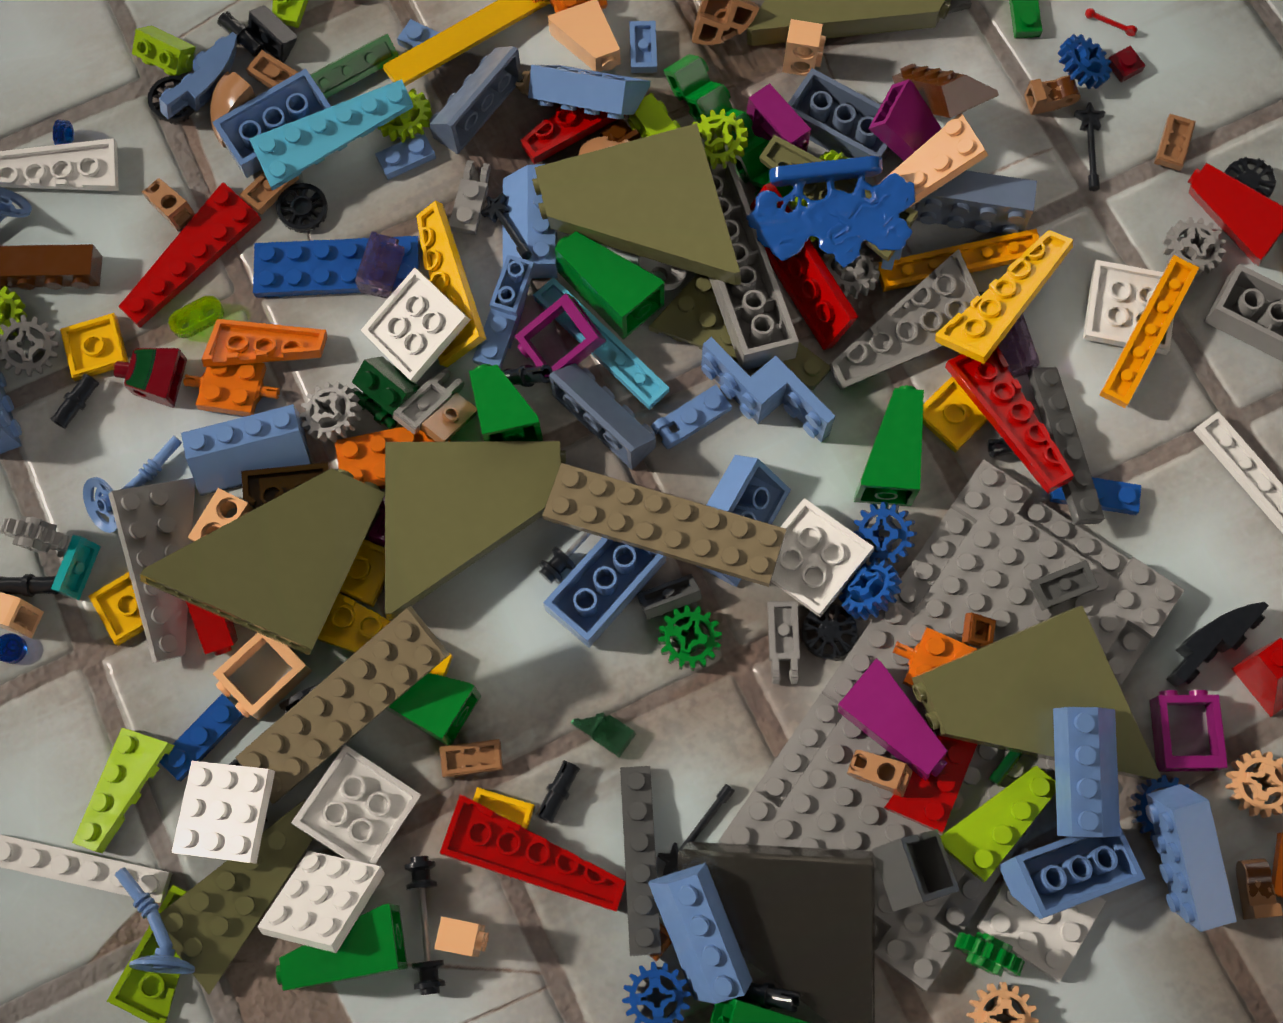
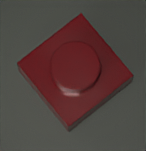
(1126, 64)

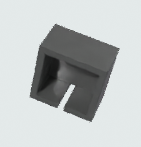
(915, 870)

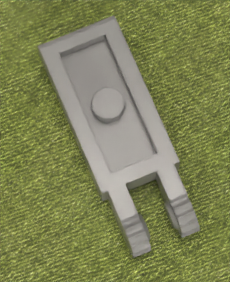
(470, 200)
(426, 401)
(783, 638)

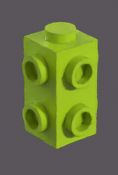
(163, 50)
(651, 117)

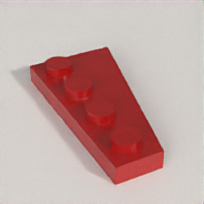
(561, 131)
(932, 800)

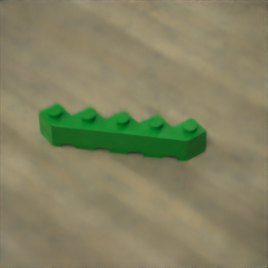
(691, 82)

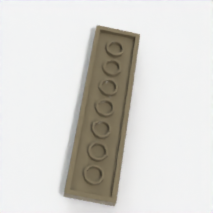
(665, 524)
(345, 702)

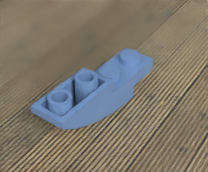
(198, 87)
(505, 311)

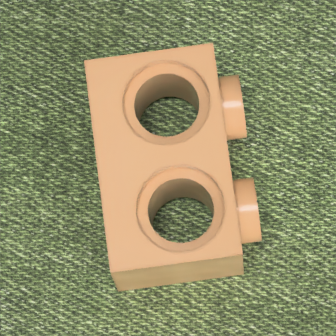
(803, 47)
(215, 513)
(461, 937)

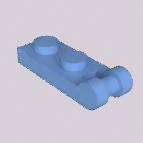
(692, 416)

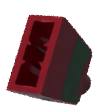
(153, 374)

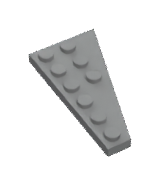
(910, 325)
(152, 525)

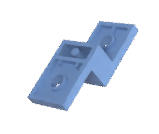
(766, 390)

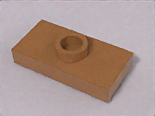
(1175, 142)
(449, 418)
(471, 758)

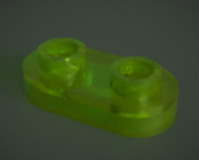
(196, 315)

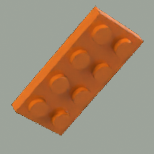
(365, 453)

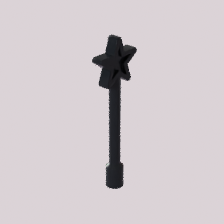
(1090, 120)
(495, 210)
(672, 858)

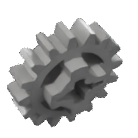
(1195, 244)
(852, 278)
(40, 345)
(337, 399)
(34, 534)

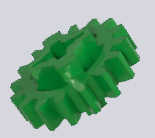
(700, 641)
(989, 954)

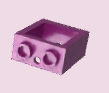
(774, 116)
(569, 304)
(1161, 732)

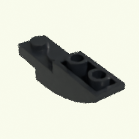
(1215, 637)

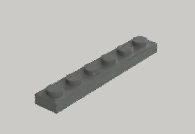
(1059, 422)
(640, 860)

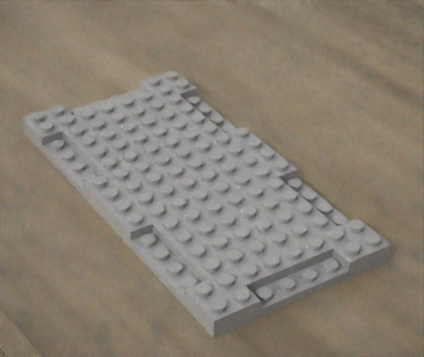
(976, 563)

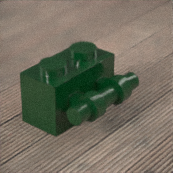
(385, 386)

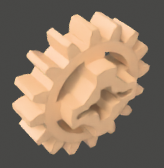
(1249, 791)
(1002, 1004)

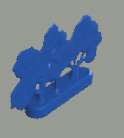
(839, 219)

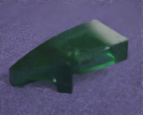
(606, 732)

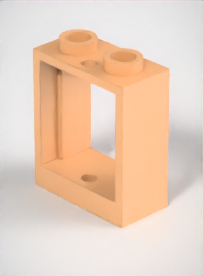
(277, 692)

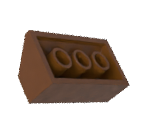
(946, 91)

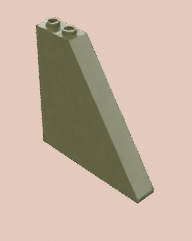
(844, 17)
(644, 200)
(457, 505)
(278, 562)
(1009, 691)

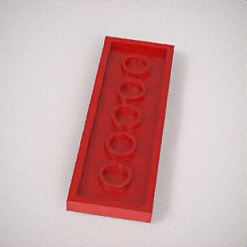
(813, 289)

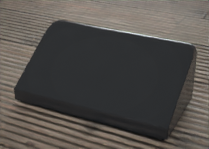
(272, 32)

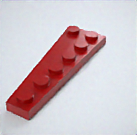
(200, 243)
(1012, 416)
(506, 848)

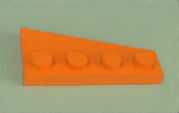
(253, 342)

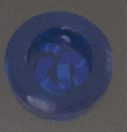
(63, 132)
(12, 648)

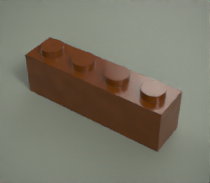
(50, 266)

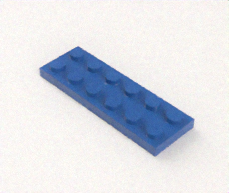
(319, 266)

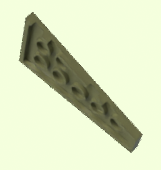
(697, 317)
(224, 907)

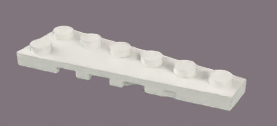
(62, 166)

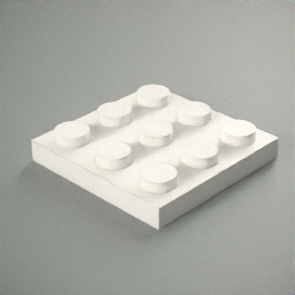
(1117, 301)
(415, 325)
(817, 557)
(356, 808)
(223, 812)
(321, 901)
(1043, 942)

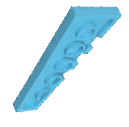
(309, 140)

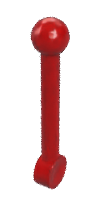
(1130, 30)

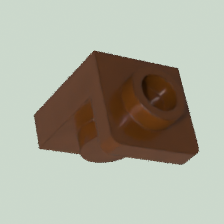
(619, 131)

